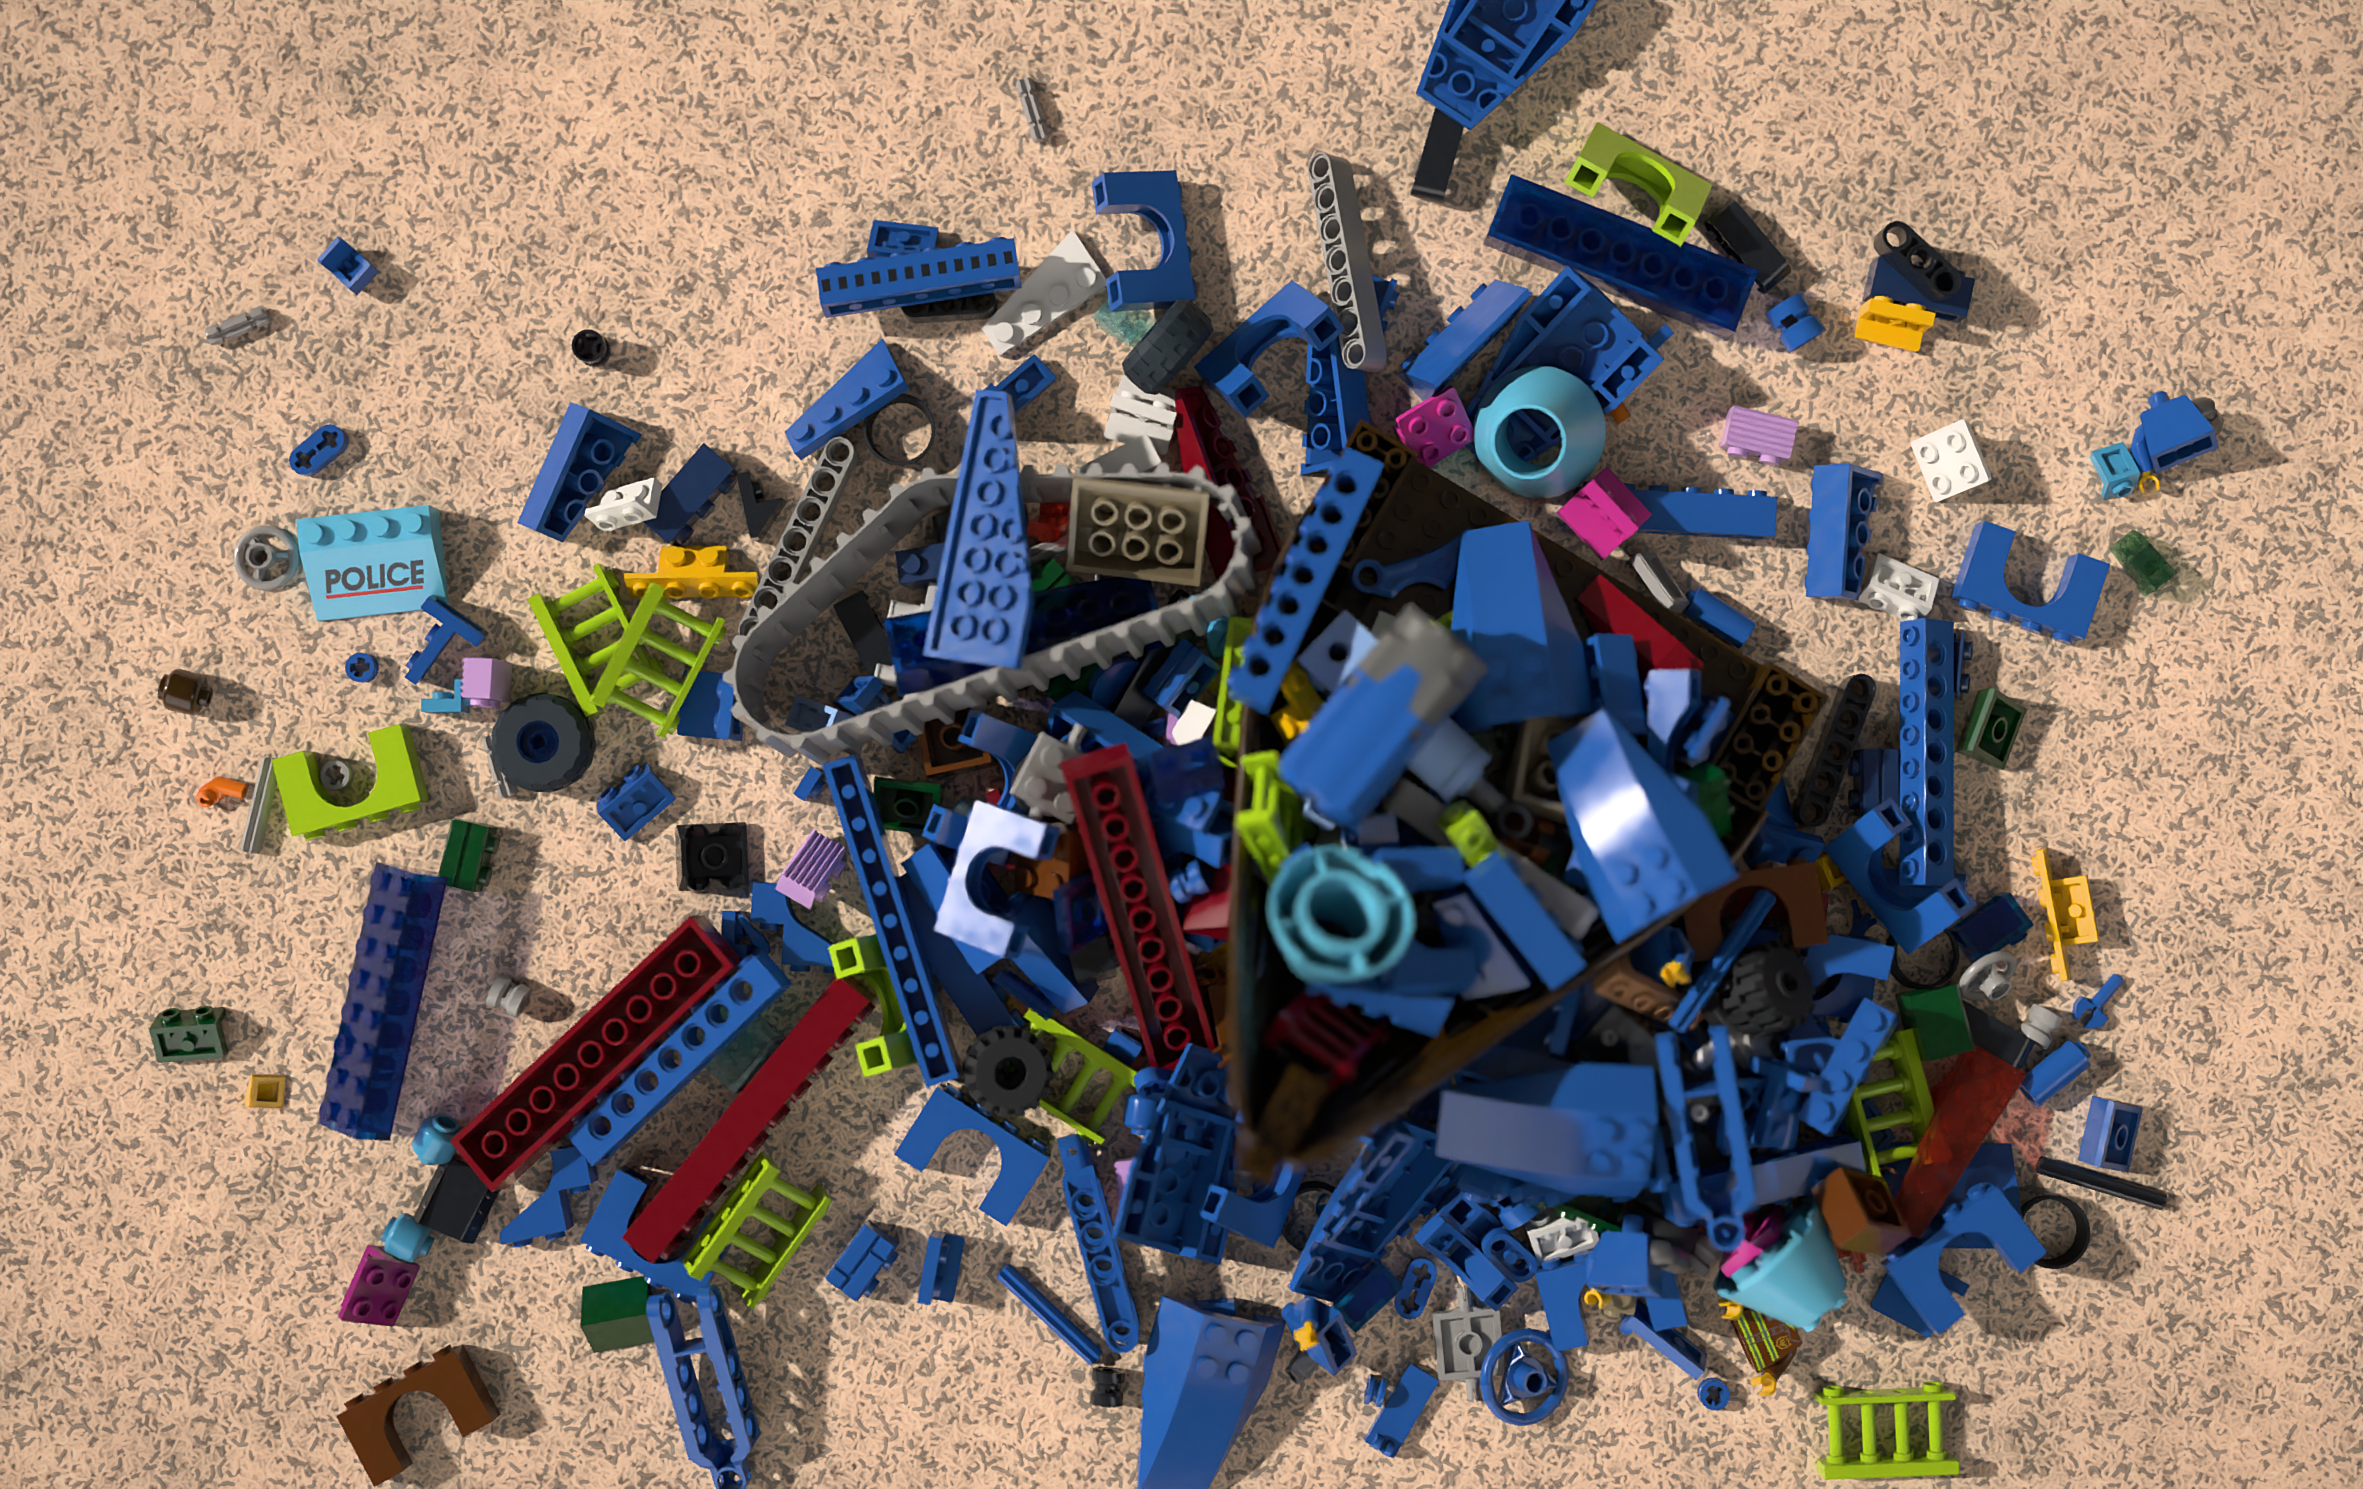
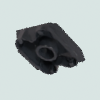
(711, 856)
(456, 1202)

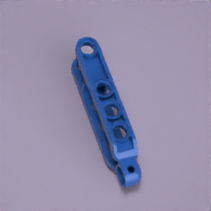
(1720, 1209)
(1108, 1286)
(684, 1390)

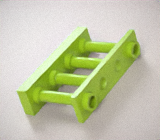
(638, 632)
(563, 639)
(1229, 710)
(1275, 823)
(1094, 1060)
(1916, 1097)
(742, 1204)
(1903, 1461)

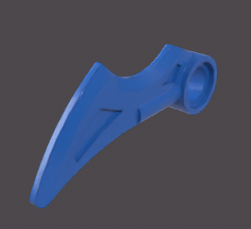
(1434, 567)

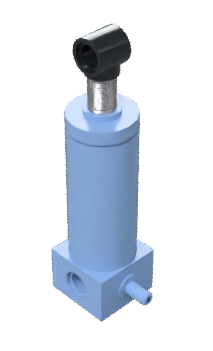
(1451, 758)

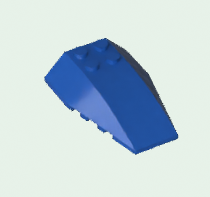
(1492, 49)
(1579, 333)
(1517, 627)
(1632, 827)
(1559, 1129)
(1178, 1157)
(1373, 1204)
(1199, 1390)

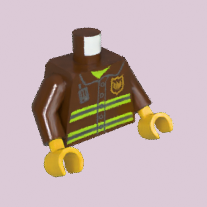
(1765, 1341)

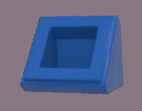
(1123, 1045)

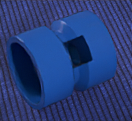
(1800, 333)
(1512, 1214)

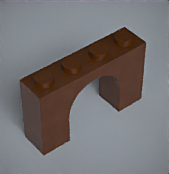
(1793, 884)
(371, 1422)

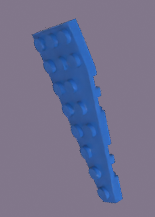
(985, 569)

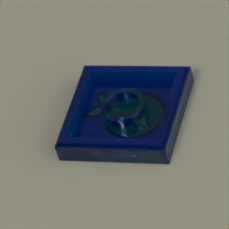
(1078, 912)
(1024, 993)

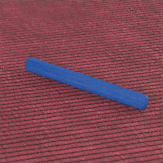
(1722, 961)

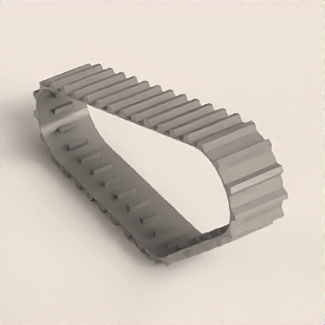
(892, 523)

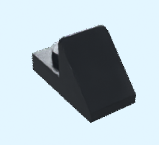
(758, 514)

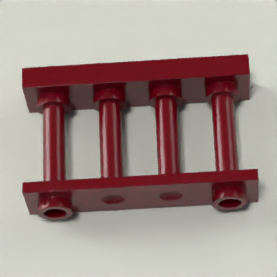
(1300, 1017)

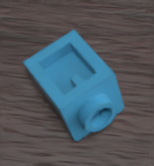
(2115, 470)
(445, 703)

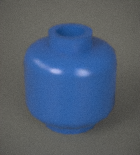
(1138, 1113)

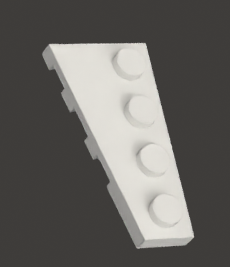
(1050, 292)

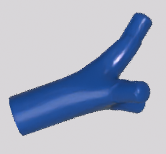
(1860, 924)

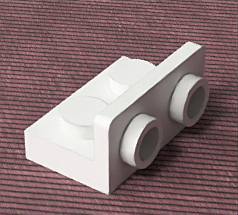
(626, 505)
(1899, 589)
(1558, 1237)

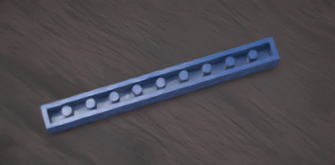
(893, 920)

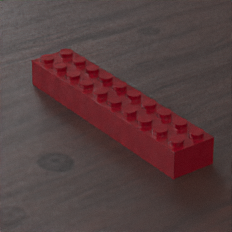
(1137, 903)
(596, 1053)
(745, 1121)

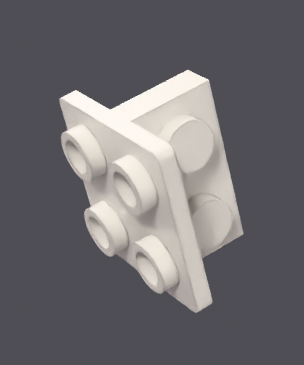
(1140, 413)
(1951, 460)

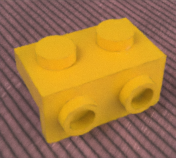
(1893, 324)

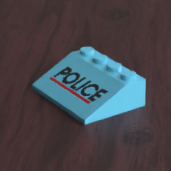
(373, 561)

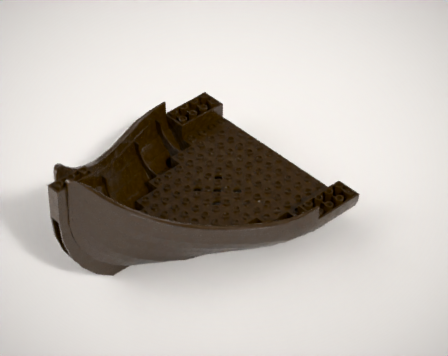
(1283, 1090)

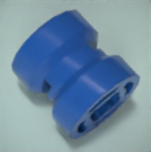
(1190, 881)

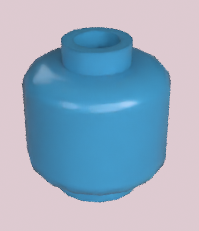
(433, 1139)
(406, 1238)

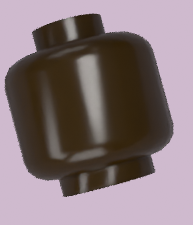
(184, 692)

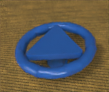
(1523, 1377)

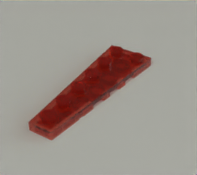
(1961, 1121)

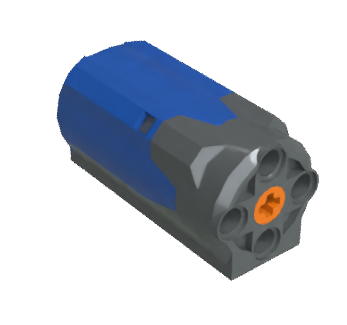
(1380, 718)

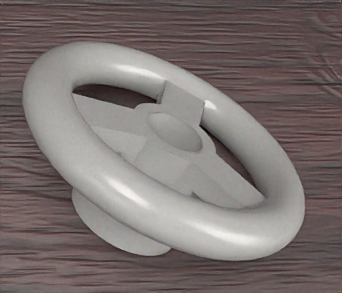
(254, 553)
(1990, 981)

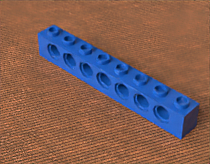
(1362, 475)
(1927, 752)
(768, 985)

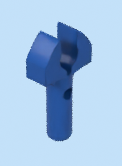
(2097, 1003)

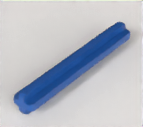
(1049, 1314)

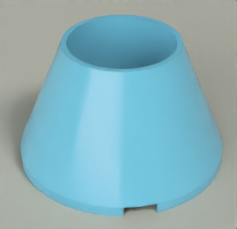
(1568, 403)
(1353, 894)

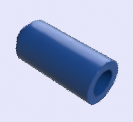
(1718, 617)
(2055, 1072)

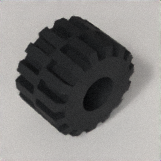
(1767, 990)
(1023, 1086)

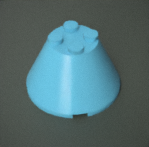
(1794, 1276)

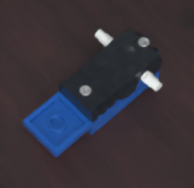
(1623, 1036)

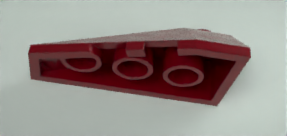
(1614, 613)

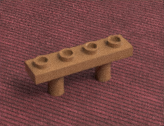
(1640, 992)

